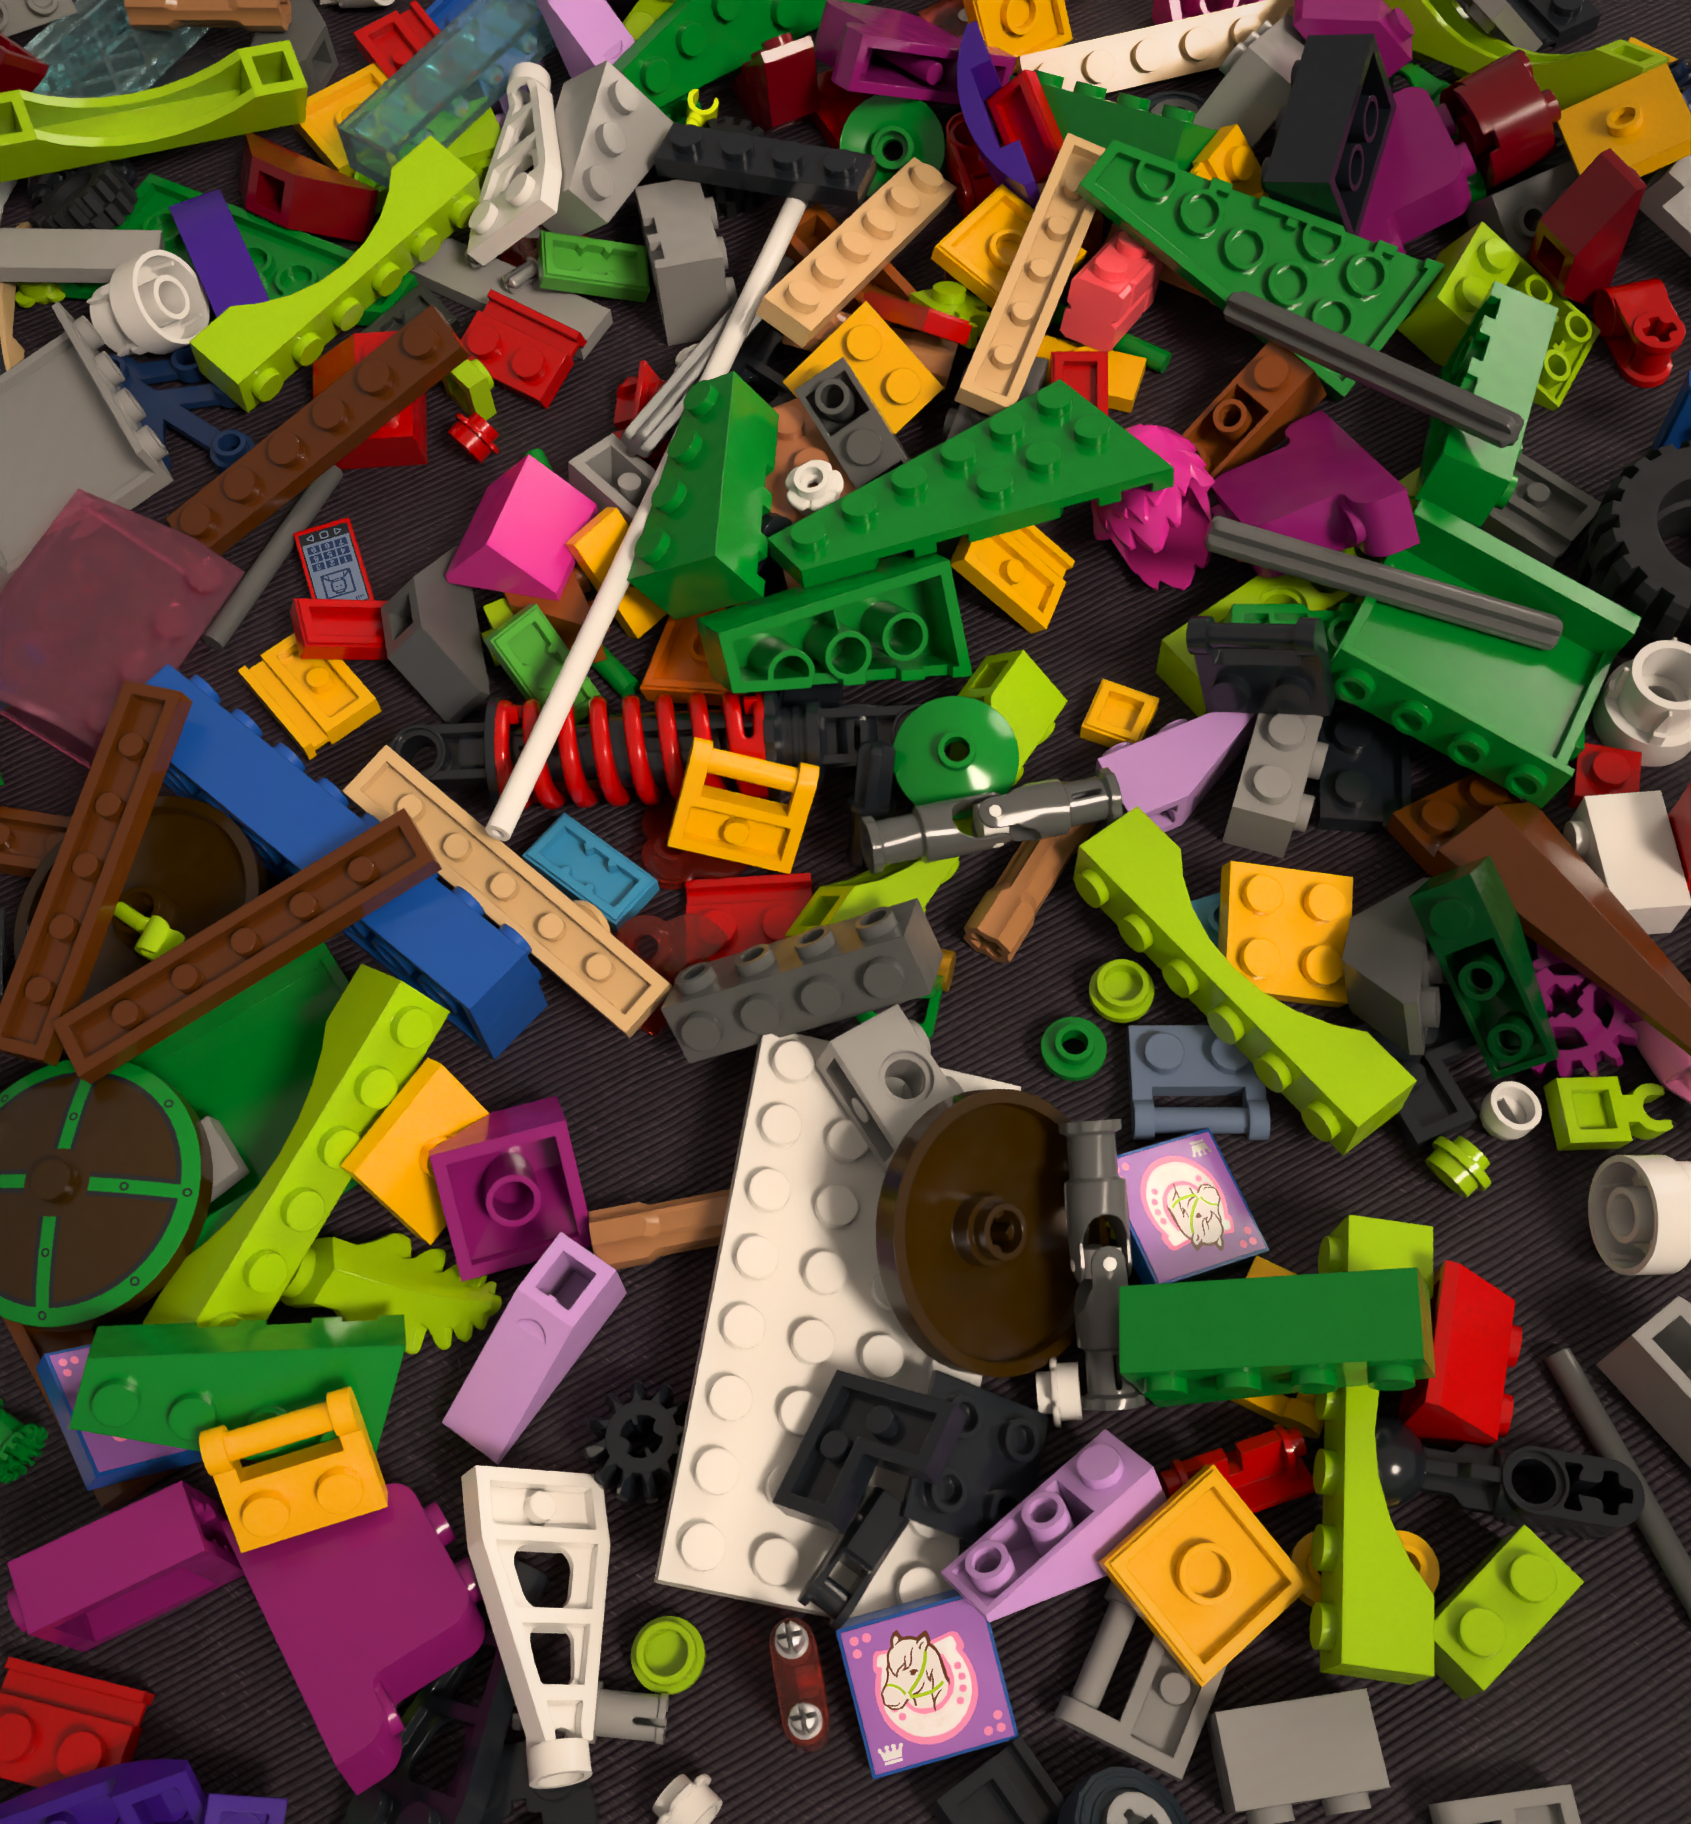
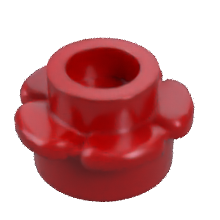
(474, 436)

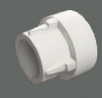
(150, 305)
(1649, 704)
(1642, 1214)

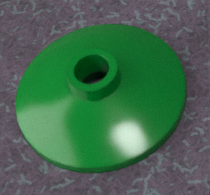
(895, 120)
(930, 776)

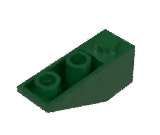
(1487, 965)

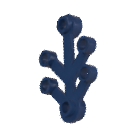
(171, 405)

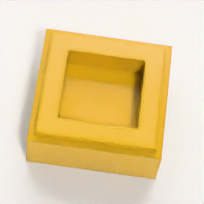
(1118, 715)

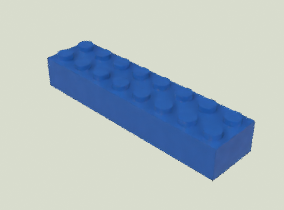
(421, 937)

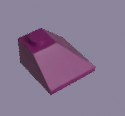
(1335, 17)
(510, 1188)

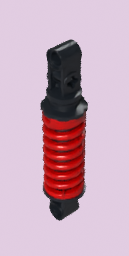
(646, 748)

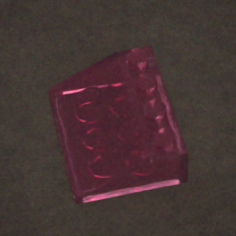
(96, 607)

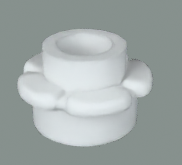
(812, 499)
(1059, 1392)
(687, 1802)

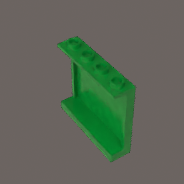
(1472, 693)
(253, 1065)

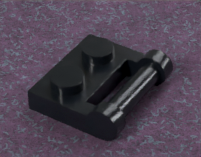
(1262, 666)

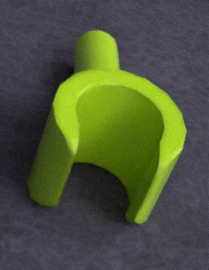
(155, 932)

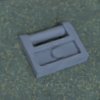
(1191, 1063)

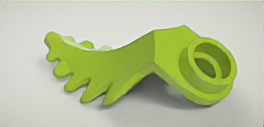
(385, 1280)

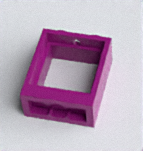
(123, 1569)

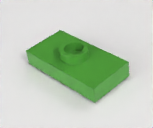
(592, 266)
(534, 657)

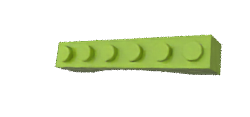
(1450, 36)
(236, 96)
(262, 344)
(1030, 705)
(364, 1062)
(1327, 1071)
(1373, 1602)

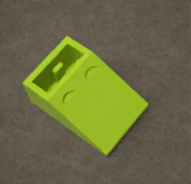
(1459, 289)

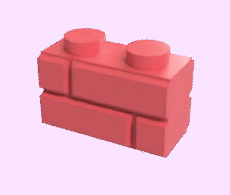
(1111, 293)

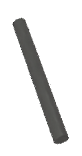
(271, 559)
(1609, 1445)

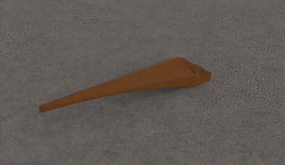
(1552, 891)

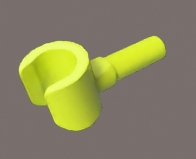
(697, 116)

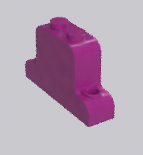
(894, 53)
(1419, 173)
(1320, 493)
(367, 1621)

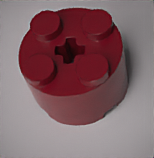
(1503, 117)

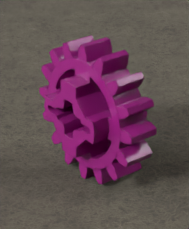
(1587, 1027)

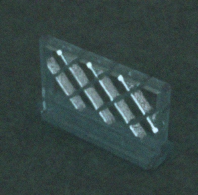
(101, 45)

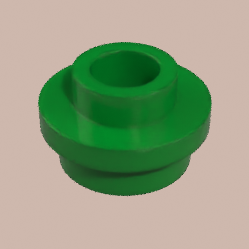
(1073, 1066)

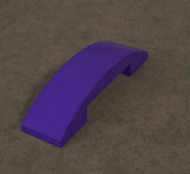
(975, 84)
(218, 252)
(115, 1794)

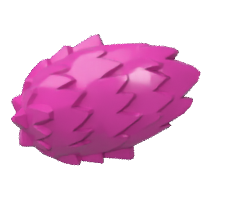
(1163, 529)

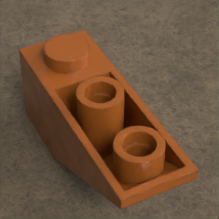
(1255, 410)

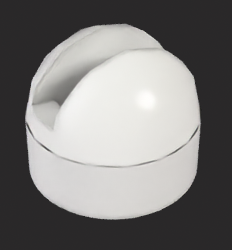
(1510, 1111)

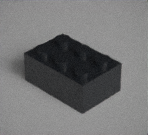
(1332, 130)

